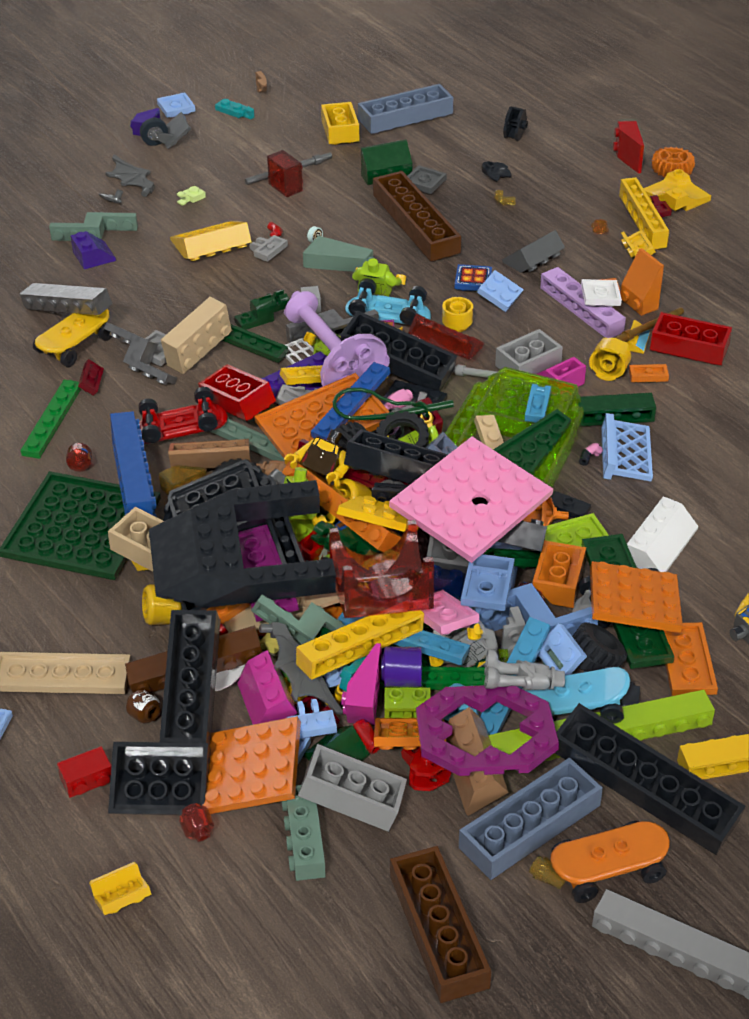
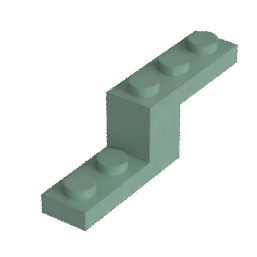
(95, 224)
(301, 630)

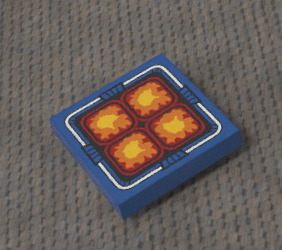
(471, 277)

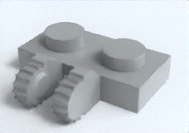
(268, 248)

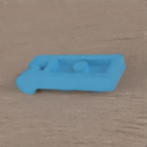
(537, 403)

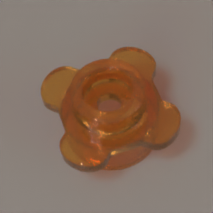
(600, 226)

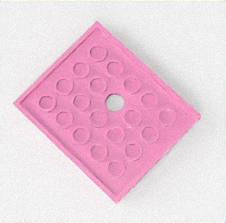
(444, 496)

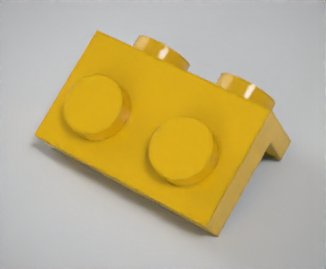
(635, 242)
(119, 888)

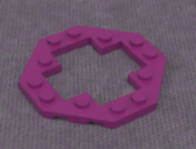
(491, 760)

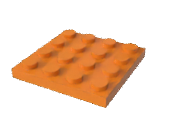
(635, 596)
(253, 765)

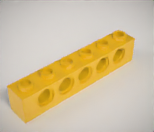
(644, 212)
(356, 641)

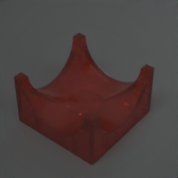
(383, 581)

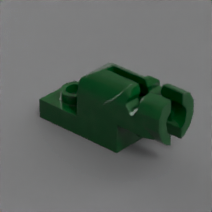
(262, 310)
(348, 537)

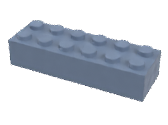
(405, 108)
(529, 818)

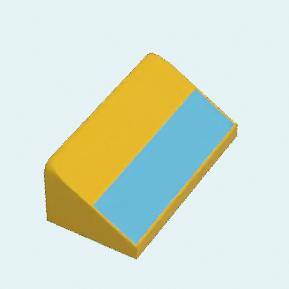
(639, 341)

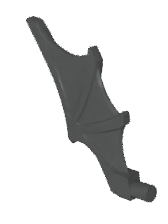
(131, 175)
(286, 661)

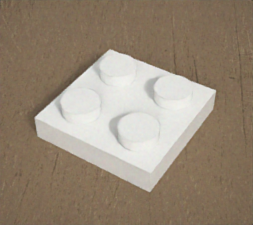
(601, 292)

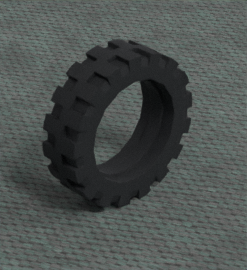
(405, 419)

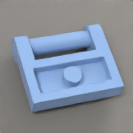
(564, 648)

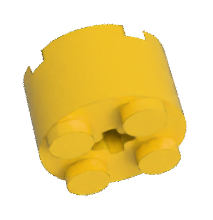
(610, 358)

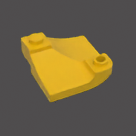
(678, 191)

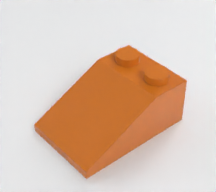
(643, 283)

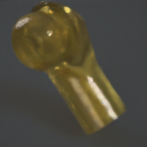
(505, 200)

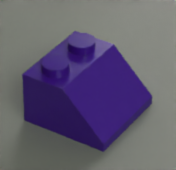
(90, 250)

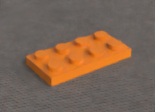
(692, 661)

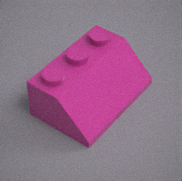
(265, 690)

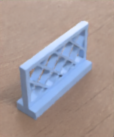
(612, 447)

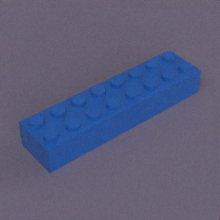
(131, 463)

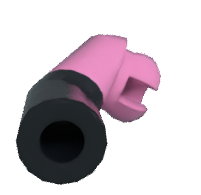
(585, 455)

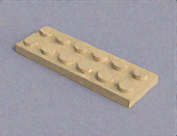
(63, 672)

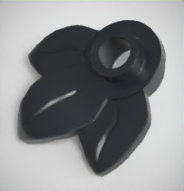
(495, 170)

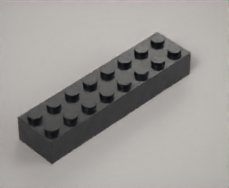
(392, 458)
(649, 779)

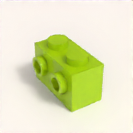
(403, 701)

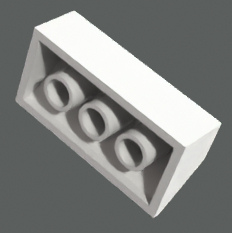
(662, 536)

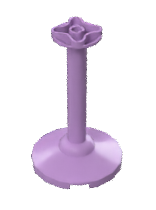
(346, 356)

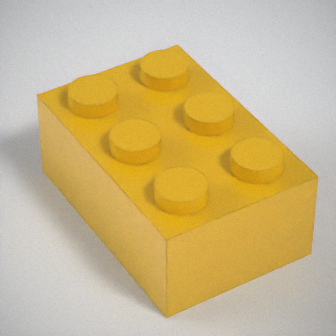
(340, 123)

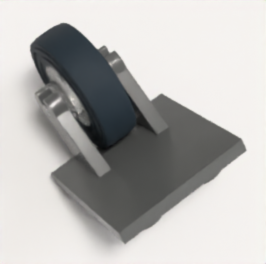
(155, 131)

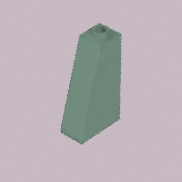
(335, 255)

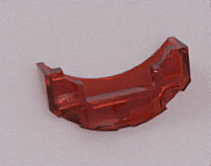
(445, 337)

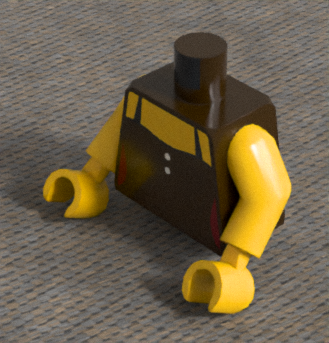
(322, 456)

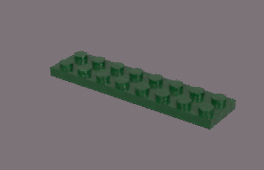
(642, 644)

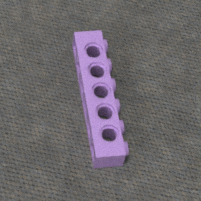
(569, 293)

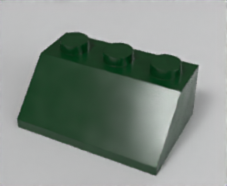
(385, 159)

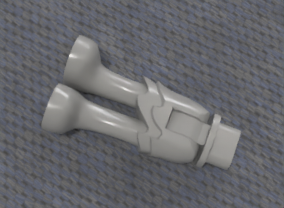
(529, 675)

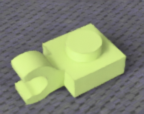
(192, 194)

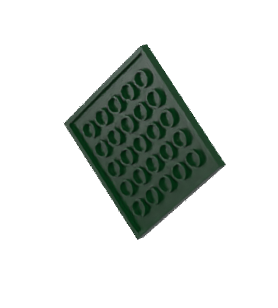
(69, 526)

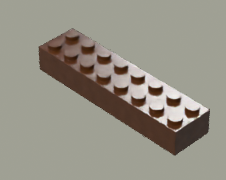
(417, 216)

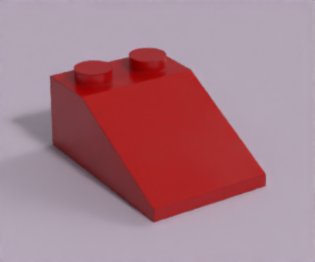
(629, 144)

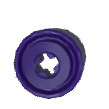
(402, 666)

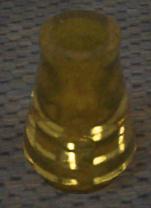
(543, 871)

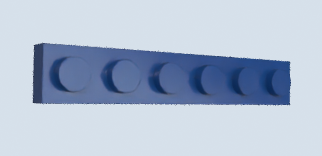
(352, 401)

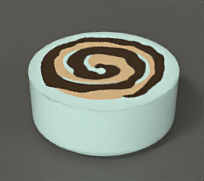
(313, 233)

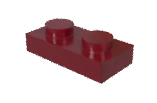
(90, 377)

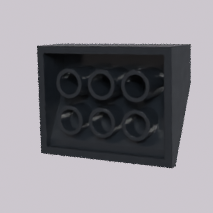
(157, 777)

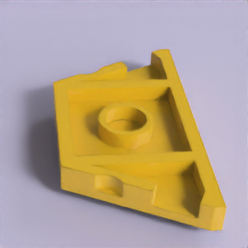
(374, 512)

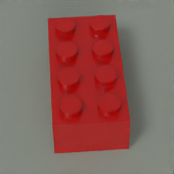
(690, 338)
(239, 392)

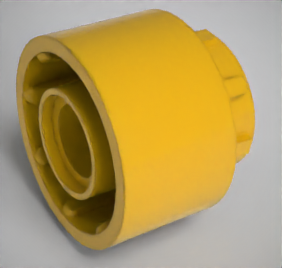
(457, 313)

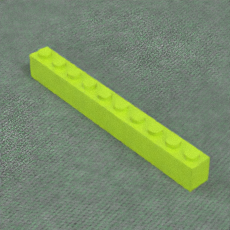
(640, 720)

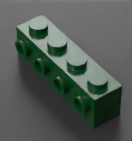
(625, 407)

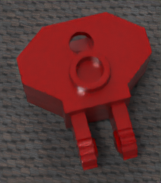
(423, 771)

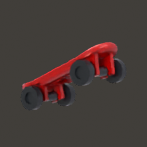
(183, 420)

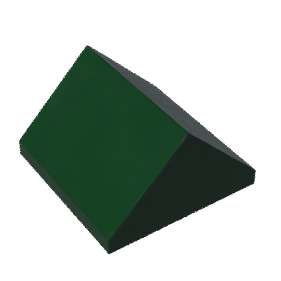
(344, 741)

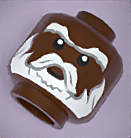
(143, 706)

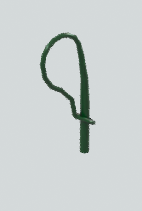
(419, 407)

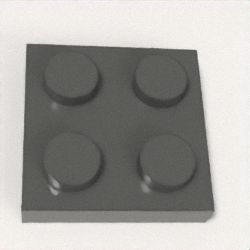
(427, 179)

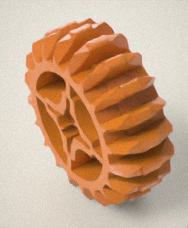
(672, 158)

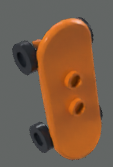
(611, 854)

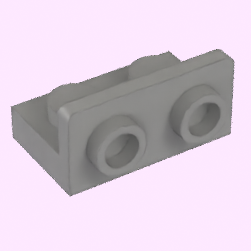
(512, 630)

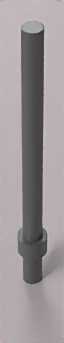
(316, 159)

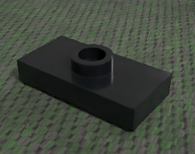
(569, 504)

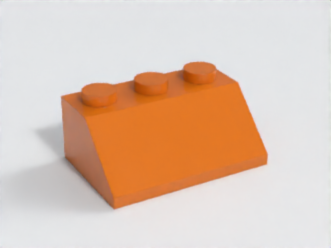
(559, 572)

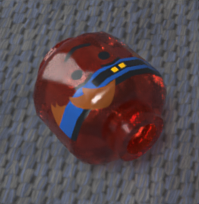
(79, 457)

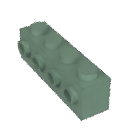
(304, 838)

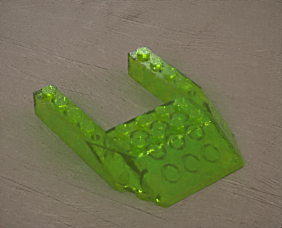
(507, 398)

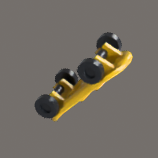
(69, 333)

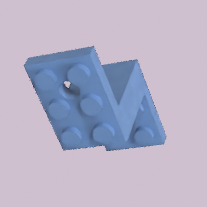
(489, 582)
(533, 606)

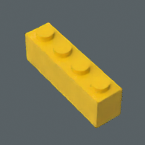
(716, 757)

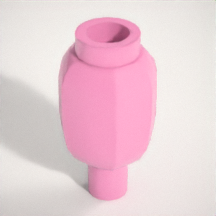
(398, 396)

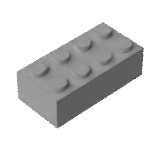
(353, 787)

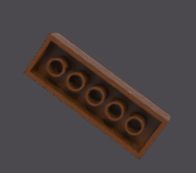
(440, 924)

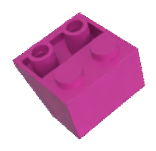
(569, 371)

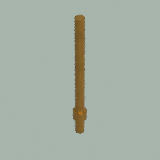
(629, 334)

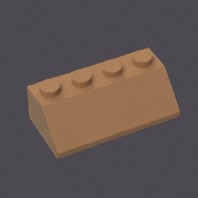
(208, 453)
(472, 737)

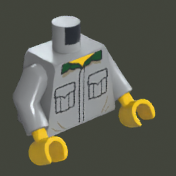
(480, 641)

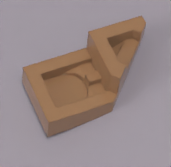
(261, 82)

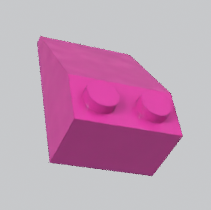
(363, 689)

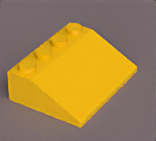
(212, 239)

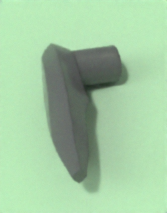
(117, 198)

